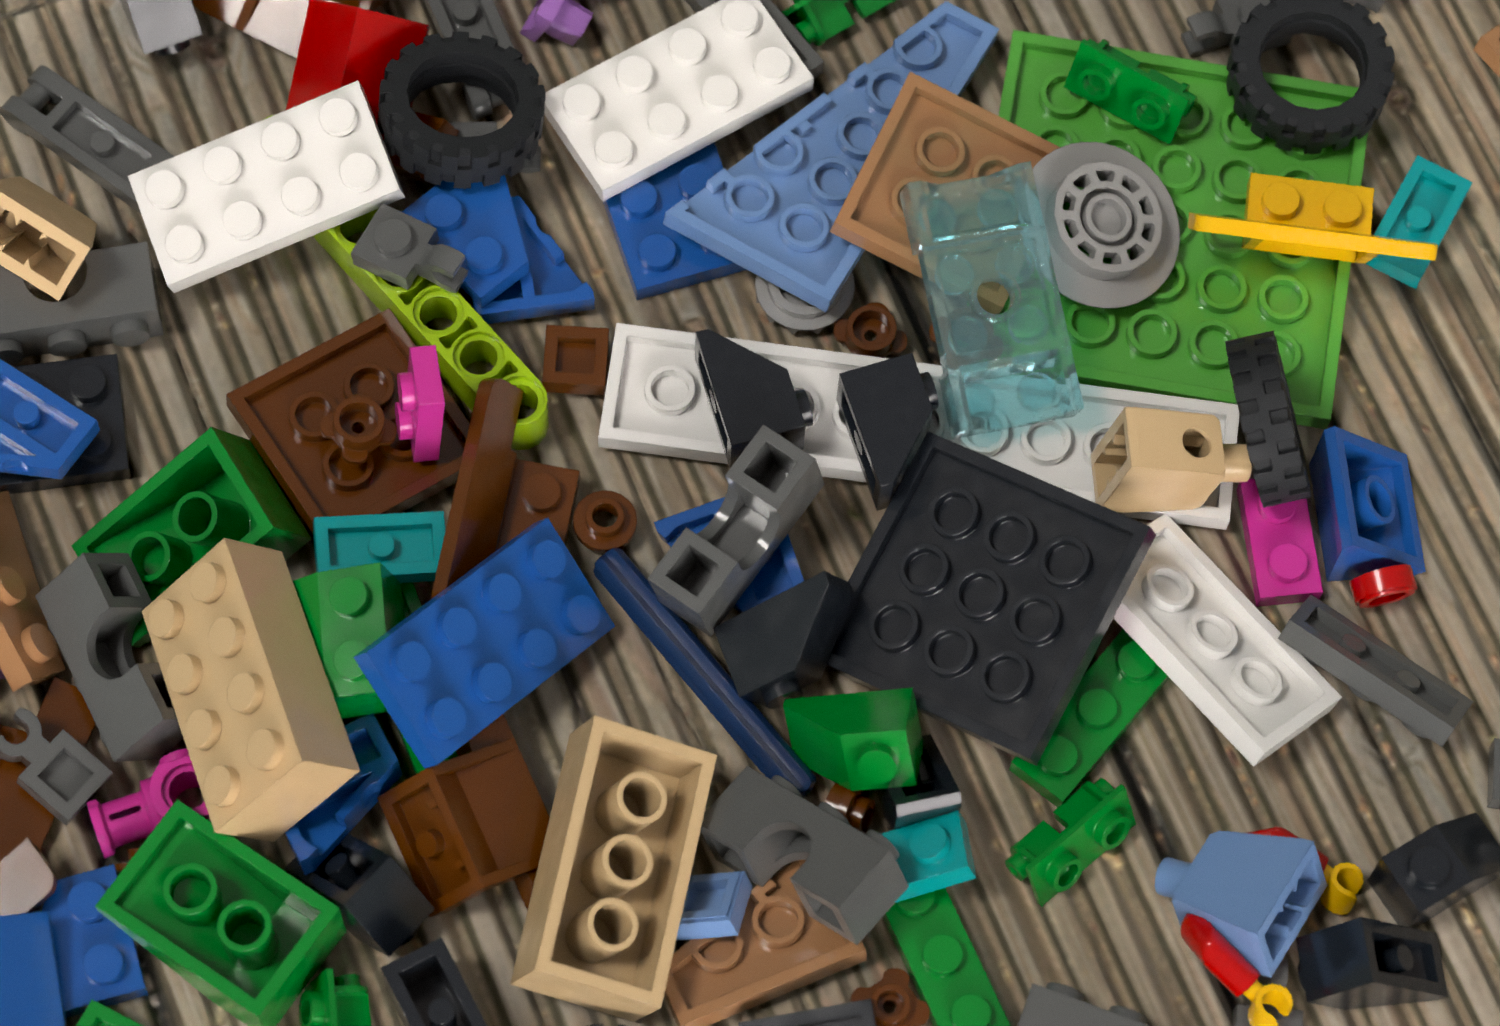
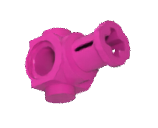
(139, 813)

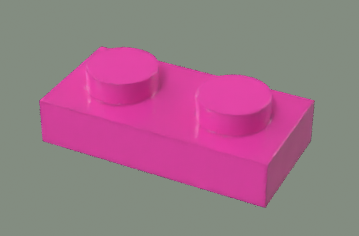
(421, 404)
(1279, 549)

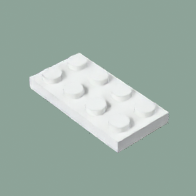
(675, 93)
(265, 186)
(1220, 647)

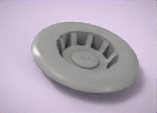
(1116, 211)

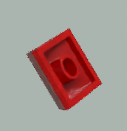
(347, 46)

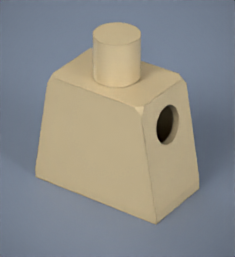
(42, 236)
(1164, 461)

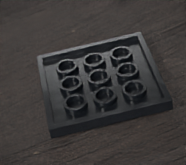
(986, 595)

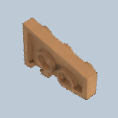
(26, 645)
(771, 956)

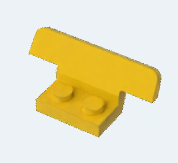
(1310, 221)

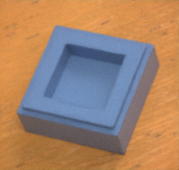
(714, 905)

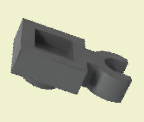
(57, 772)

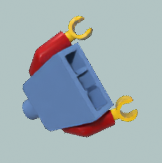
(1248, 903)

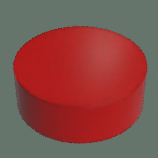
(1383, 586)

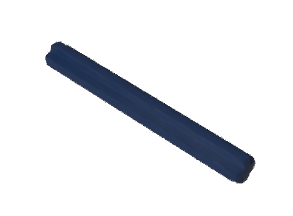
(701, 671)

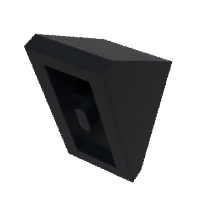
(931, 797)

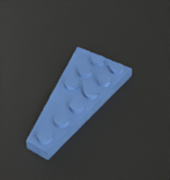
(786, 194)

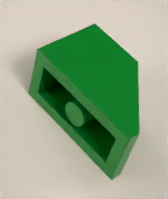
(858, 737)

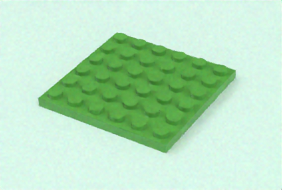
(1216, 287)

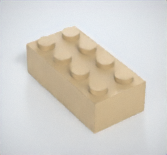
(249, 691)
(614, 869)

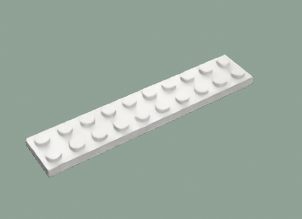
(661, 408)

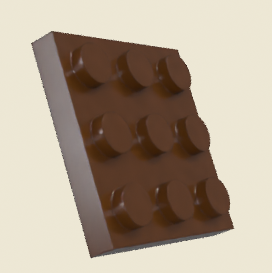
(285, 412)

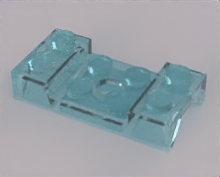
(994, 366)

